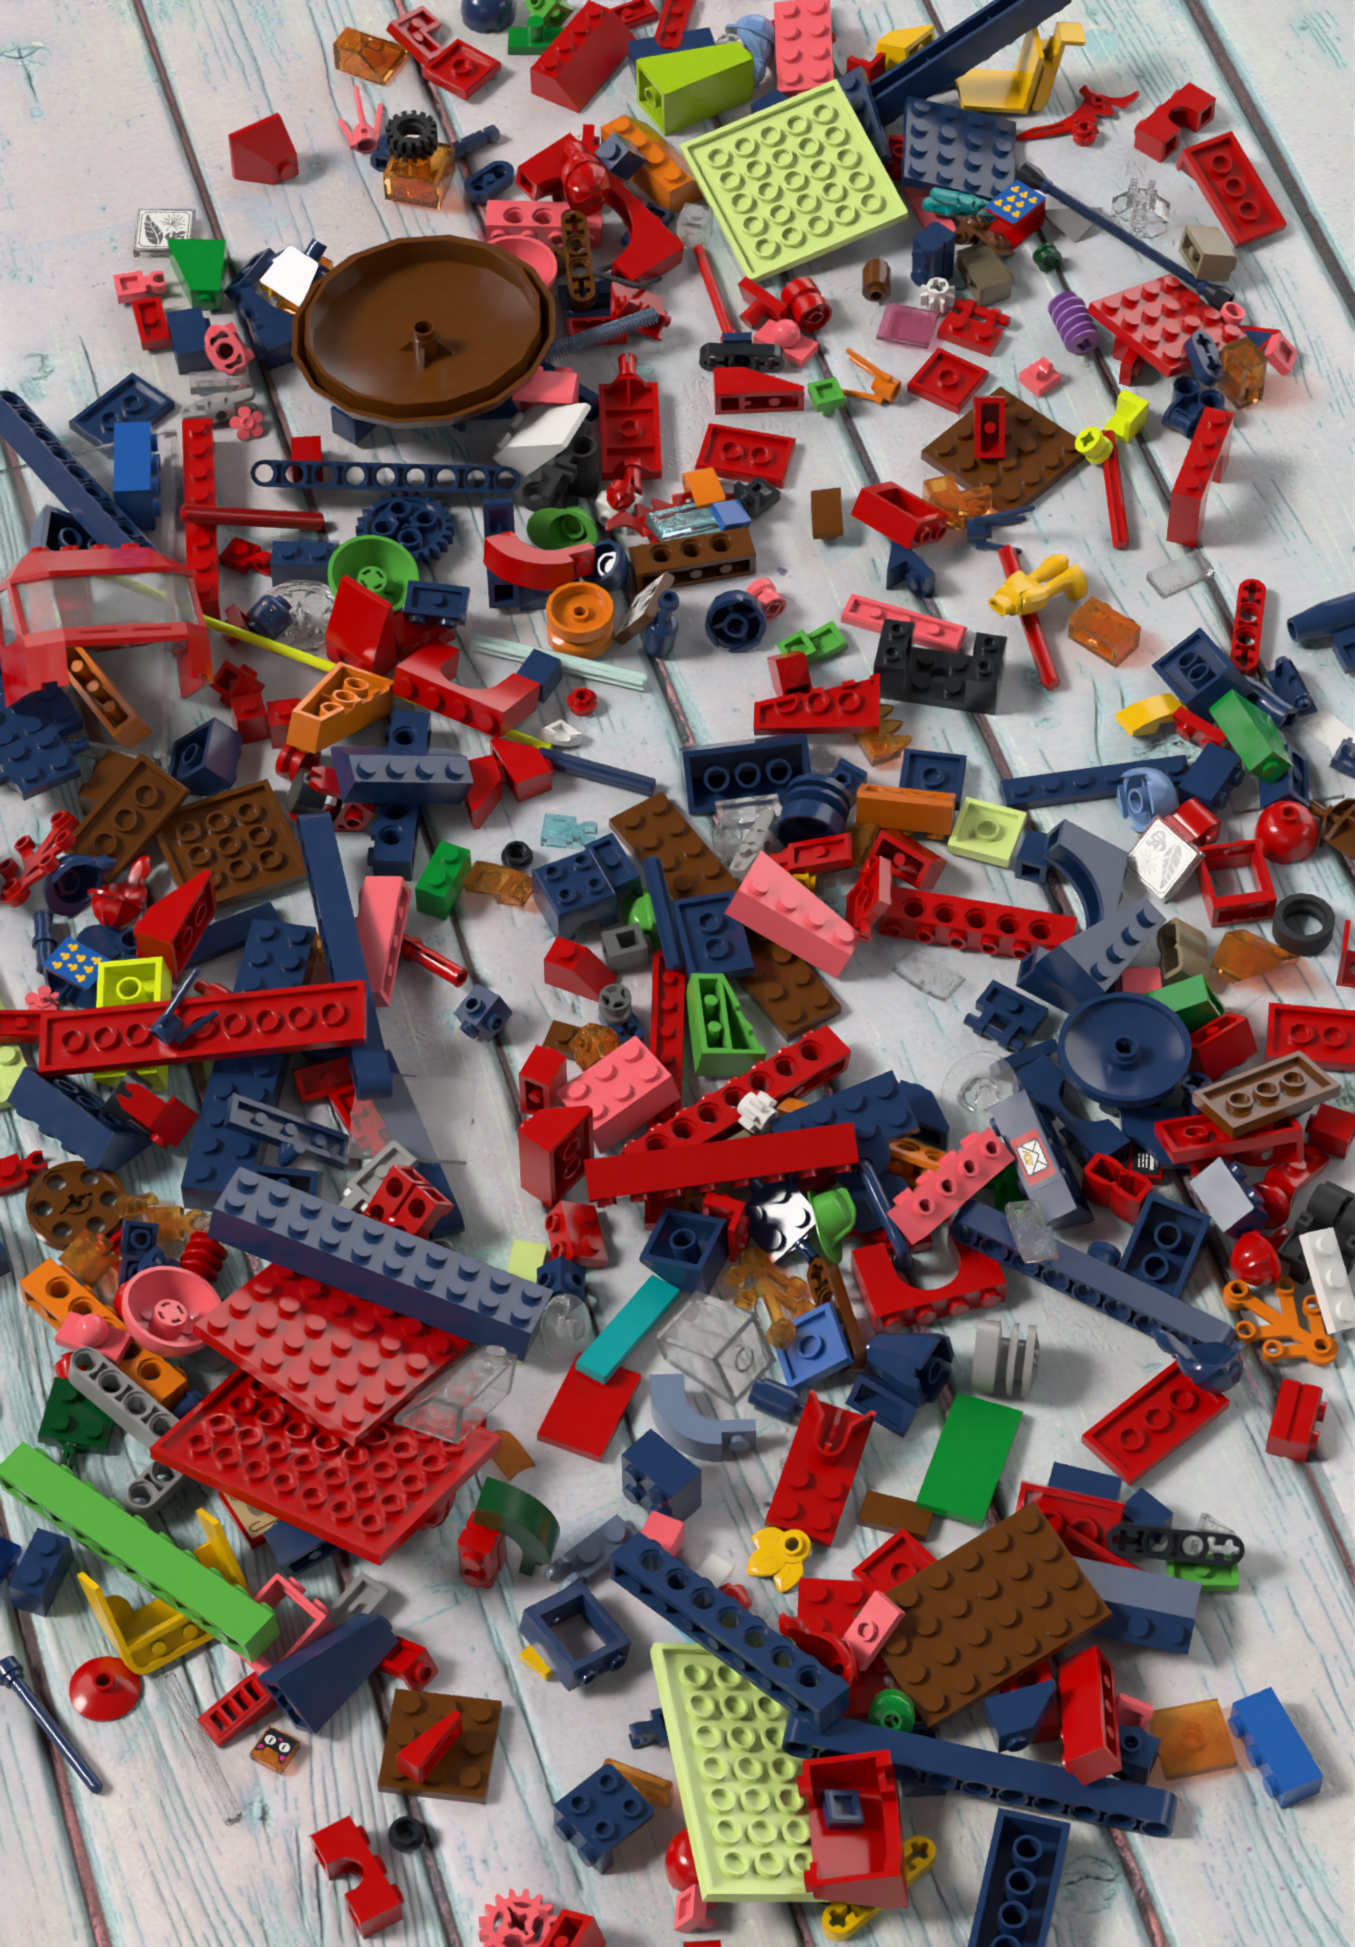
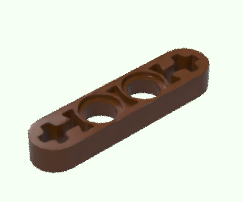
(575, 260)
(824, 1281)

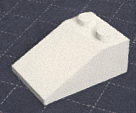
(539, 436)

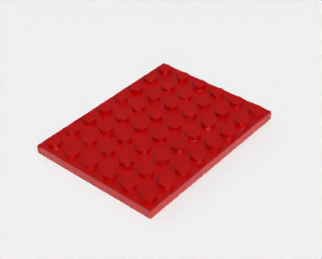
(299, 1471)

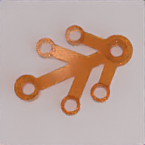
(756, 1264)

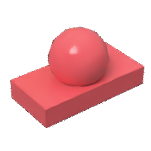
(787, 334)
(93, 1332)

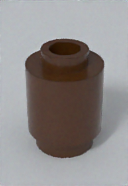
(876, 280)

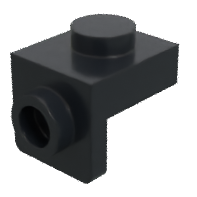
(756, 496)

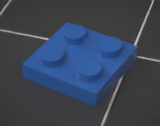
(816, 1350)

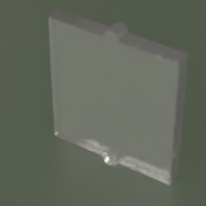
(114, 1476)

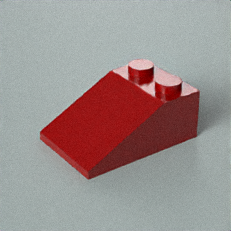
(361, 629)
(177, 923)

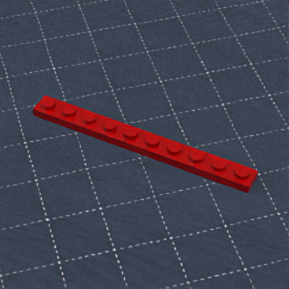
(667, 1047)

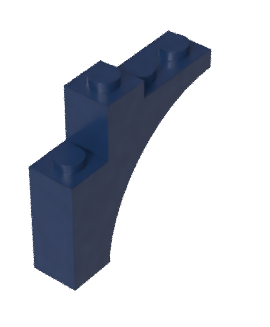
(271, 329)

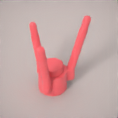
(364, 136)

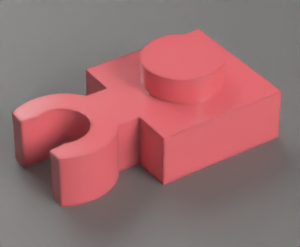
(135, 286)

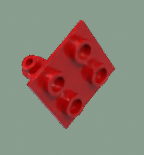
(629, 300)

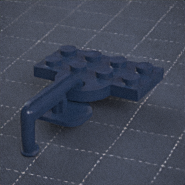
(878, 1118)

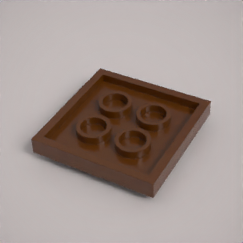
(465, 1768)

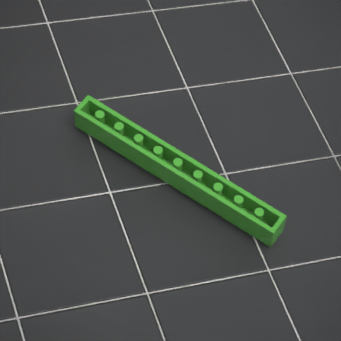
(139, 1552)

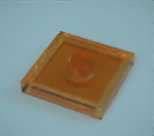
(1192, 1739)

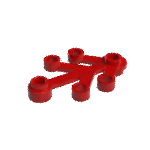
(16, 888)

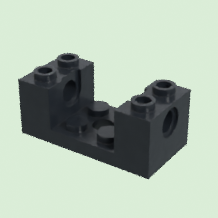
(970, 681)

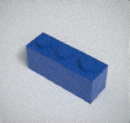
(1275, 1748)

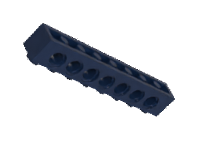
(730, 1632)

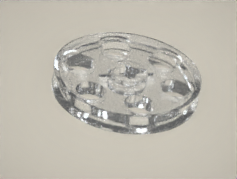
(311, 611)

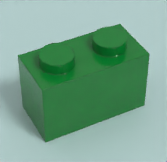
(443, 880)

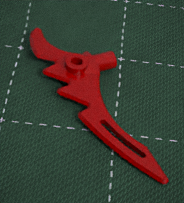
(1093, 104)
(637, 522)

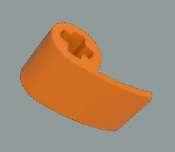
(703, 486)

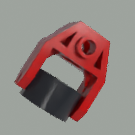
(309, 796)
(163, 1120)

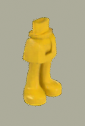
(1025, 595)

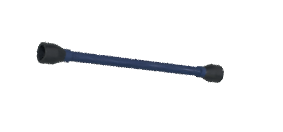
(1034, 178)

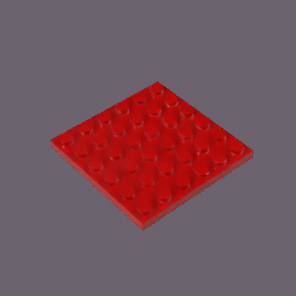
(328, 1349)

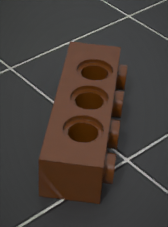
(694, 559)

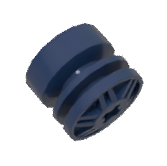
(813, 809)

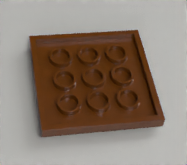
(1034, 460)
(237, 838)

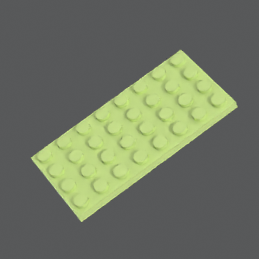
(733, 1779)

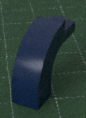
(497, 519)

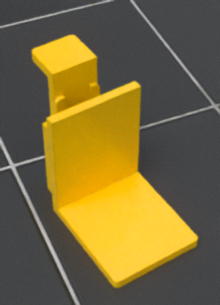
(1029, 82)

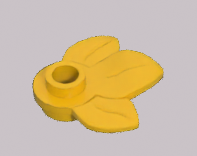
(776, 1560)

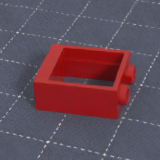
(900, 515)
(1239, 907)

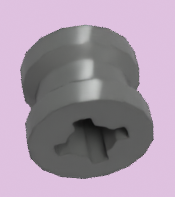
(611, 997)

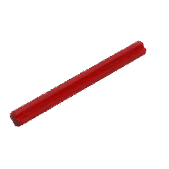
(1032, 627)

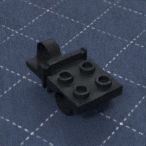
(570, 476)
(1327, 1208)

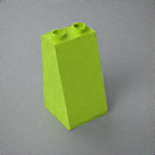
(694, 84)

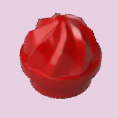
(620, 495)

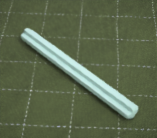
(569, 663)

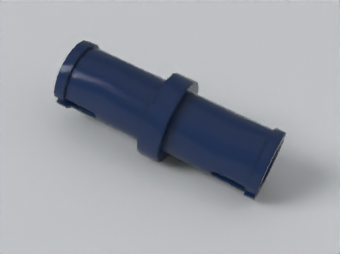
(44, 940)

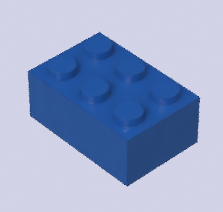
(135, 473)

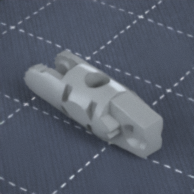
(220, 407)
(760, 837)

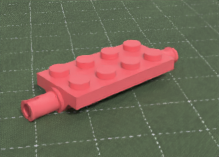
(803, 45)

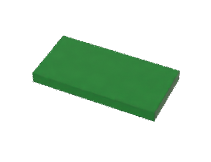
(969, 1459)

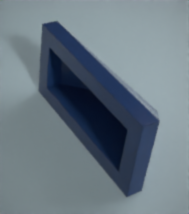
(891, 1407)

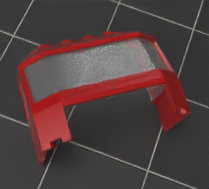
(97, 601)

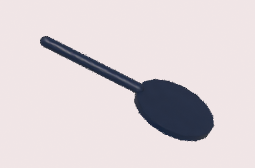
(98, 939)

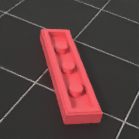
(929, 631)

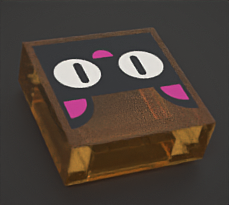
(275, 1750)

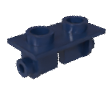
(1290, 686)

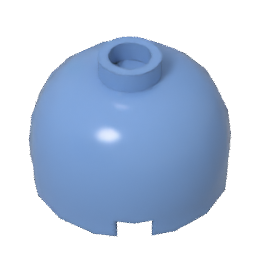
(1146, 795)

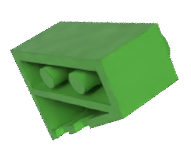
(718, 1031)

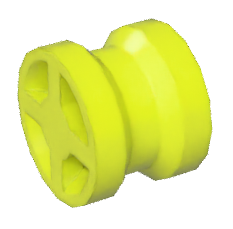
(1093, 445)

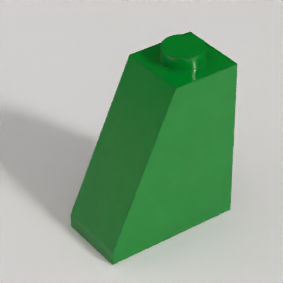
(200, 270)
(1252, 736)
(1191, 1000)

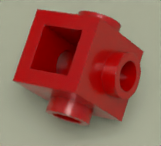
(235, 681)

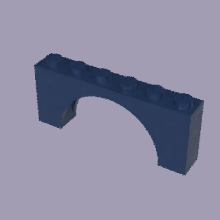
(1097, 875)

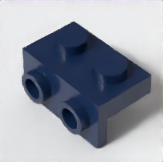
(436, 604)

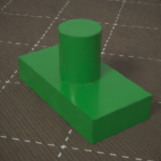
(533, 38)

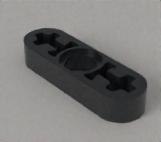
(763, 351)

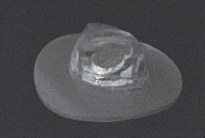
(973, 1087)

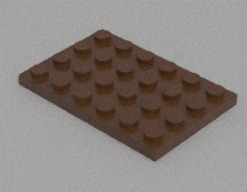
(988, 1615)

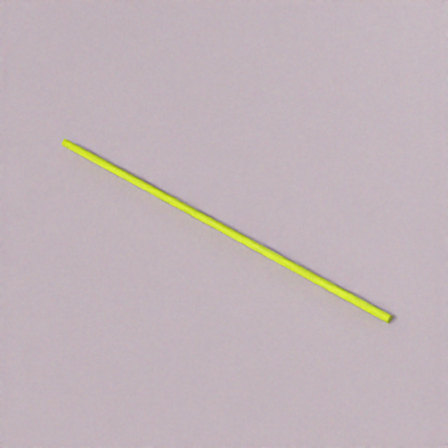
(327, 666)

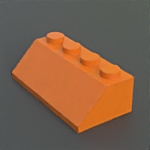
(665, 173)

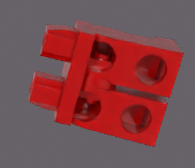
(408, 1202)

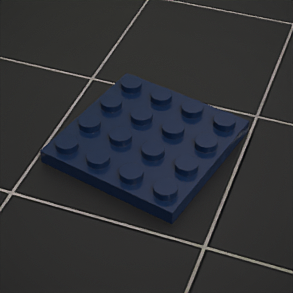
(956, 149)

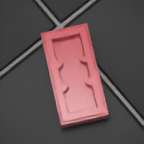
(873, 1628)

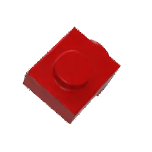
(1131, 364)

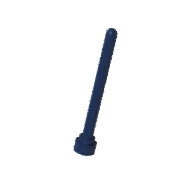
(12, 1677)

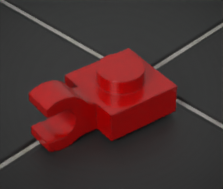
(244, 555)

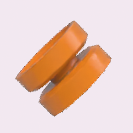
(580, 620)

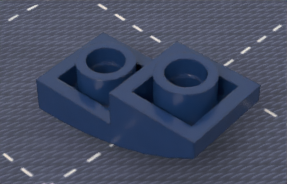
(136, 1241)

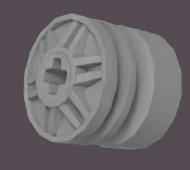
(1004, 1358)

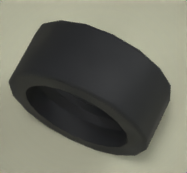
(1306, 905)

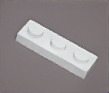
(1329, 1279)

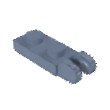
(591, 1555)

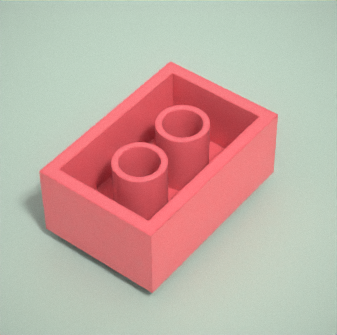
(622, 1091)

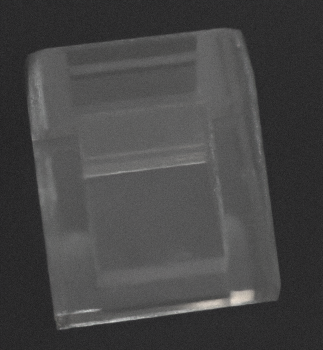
(1208, 1522)

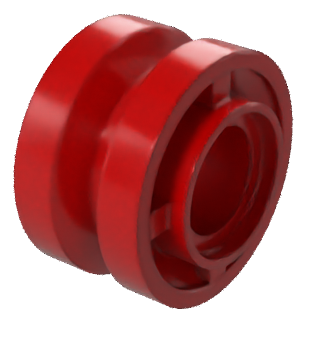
(292, 759)

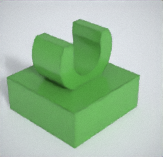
(826, 395)

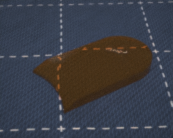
(511, 1456)

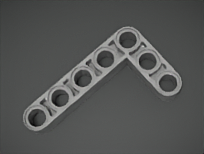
(140, 1426)

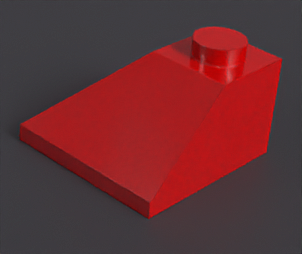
(263, 152)

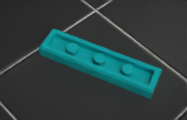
(627, 1329)

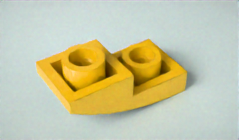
(1147, 714)

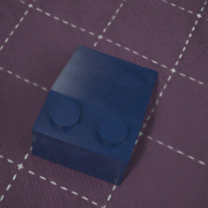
(58, 529)
(1200, 674)
(1166, 1244)

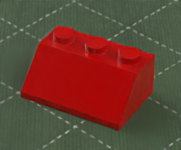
(555, 1150)

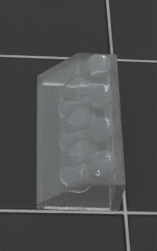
(461, 1395)

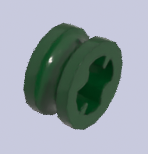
(1047, 257)

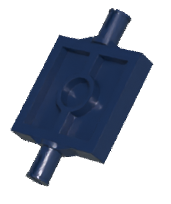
(781, 1220)

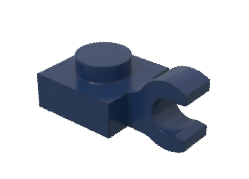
(647, 1731)

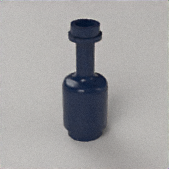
(662, 631)
(776, 1399)

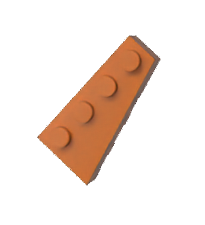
(339, 707)

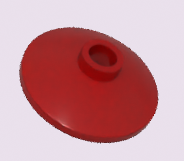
(108, 1701)

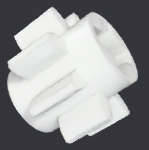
(937, 295)
(757, 1111)

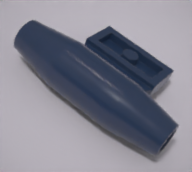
(1328, 620)

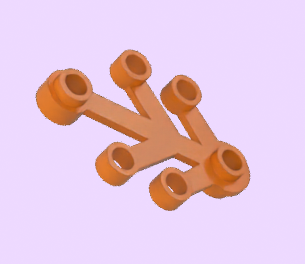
(1282, 1325)

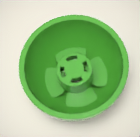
(377, 565)

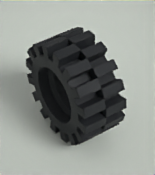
(411, 147)

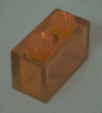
(1244, 372)
(1104, 631)

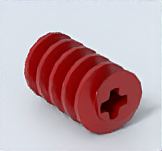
(203, 1256)

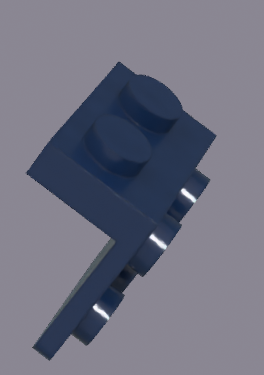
(600, 1816)

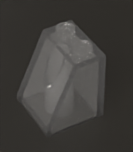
(716, 1346)

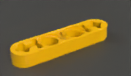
(864, 1914)

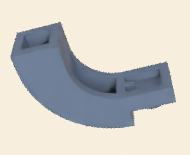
(688, 1430)

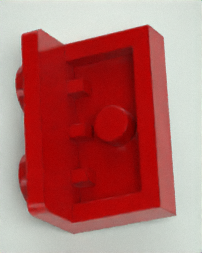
(734, 1211)
(576, 1234)

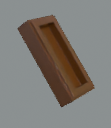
(894, 1513)

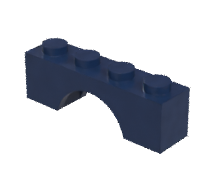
(1077, 1135)

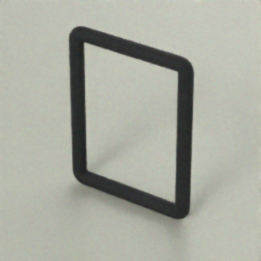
(599, 273)

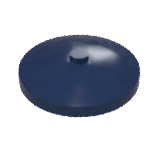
(1124, 1050)

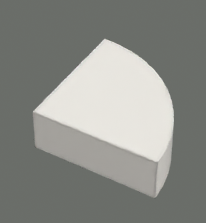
(561, 734)

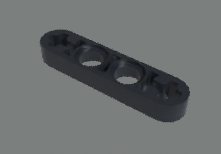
(1174, 1548)

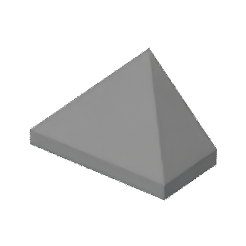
(1070, 222)

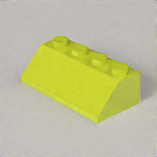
(133, 983)

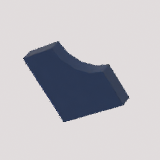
(1139, 1128)

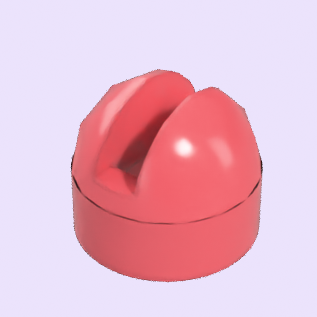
(1232, 313)

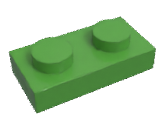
(1213, 1577)

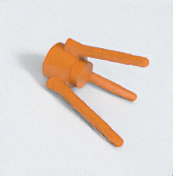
(884, 385)

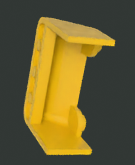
(157, 1631)

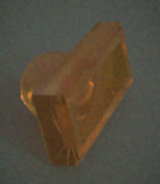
(651, 1787)

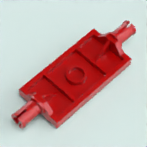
(630, 427)

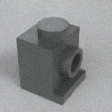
(625, 947)

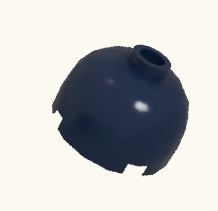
(488, 14)
(736, 621)

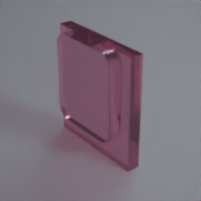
(907, 325)

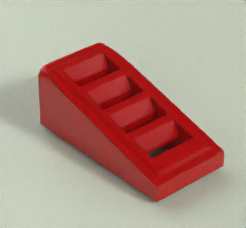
(230, 1701)
(426, 1751)

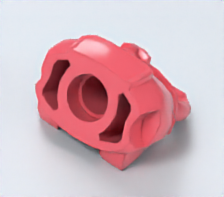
(227, 349)

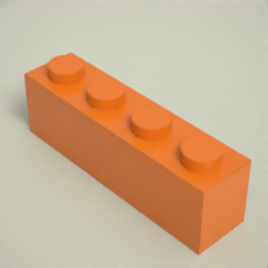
(105, 698)

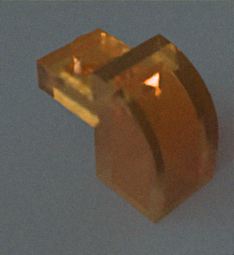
(958, 504)

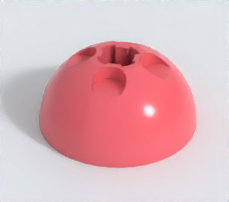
(533, 253)
(163, 1307)

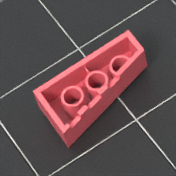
(792, 917)

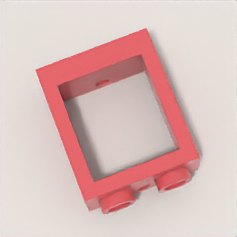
(272, 1594)

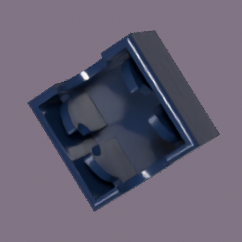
(574, 893)

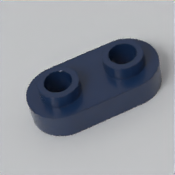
(489, 181)

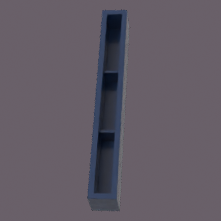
(958, 52)

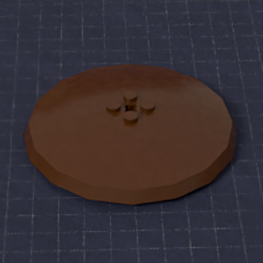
(423, 331)

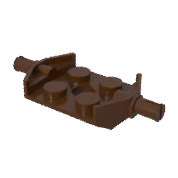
(1338, 825)

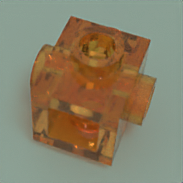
(593, 1044)

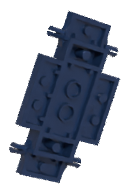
(31, 742)

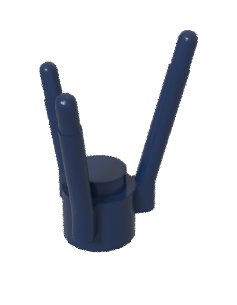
(980, 527)
(168, 1025)

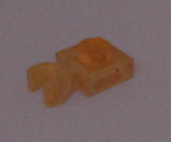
(174, 1223)

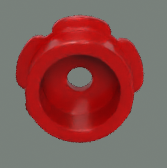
(1084, 133)
(582, 702)

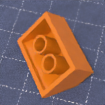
(906, 809)

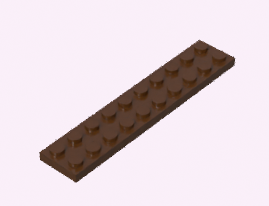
(781, 981)

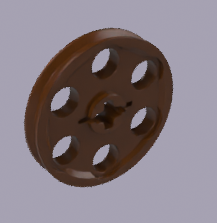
(73, 1192)

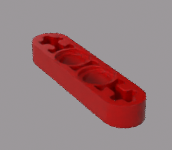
(1248, 628)

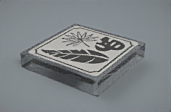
(158, 225)
(1163, 859)

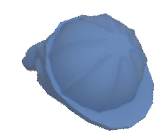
(759, 37)

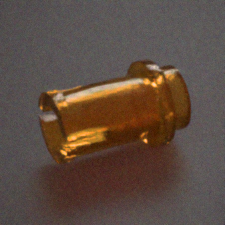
(130, 1206)

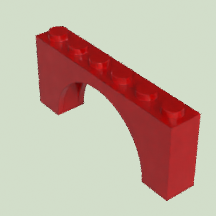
(651, 245)

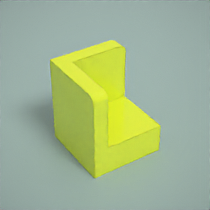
(1129, 416)

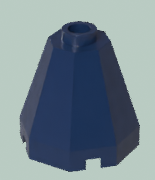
(911, 1363)

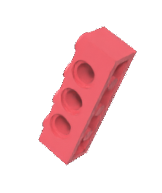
(536, 220)

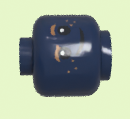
(270, 617)

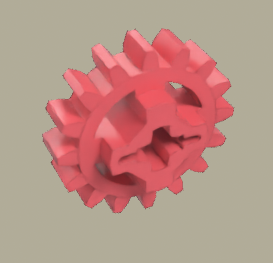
(521, 1913)

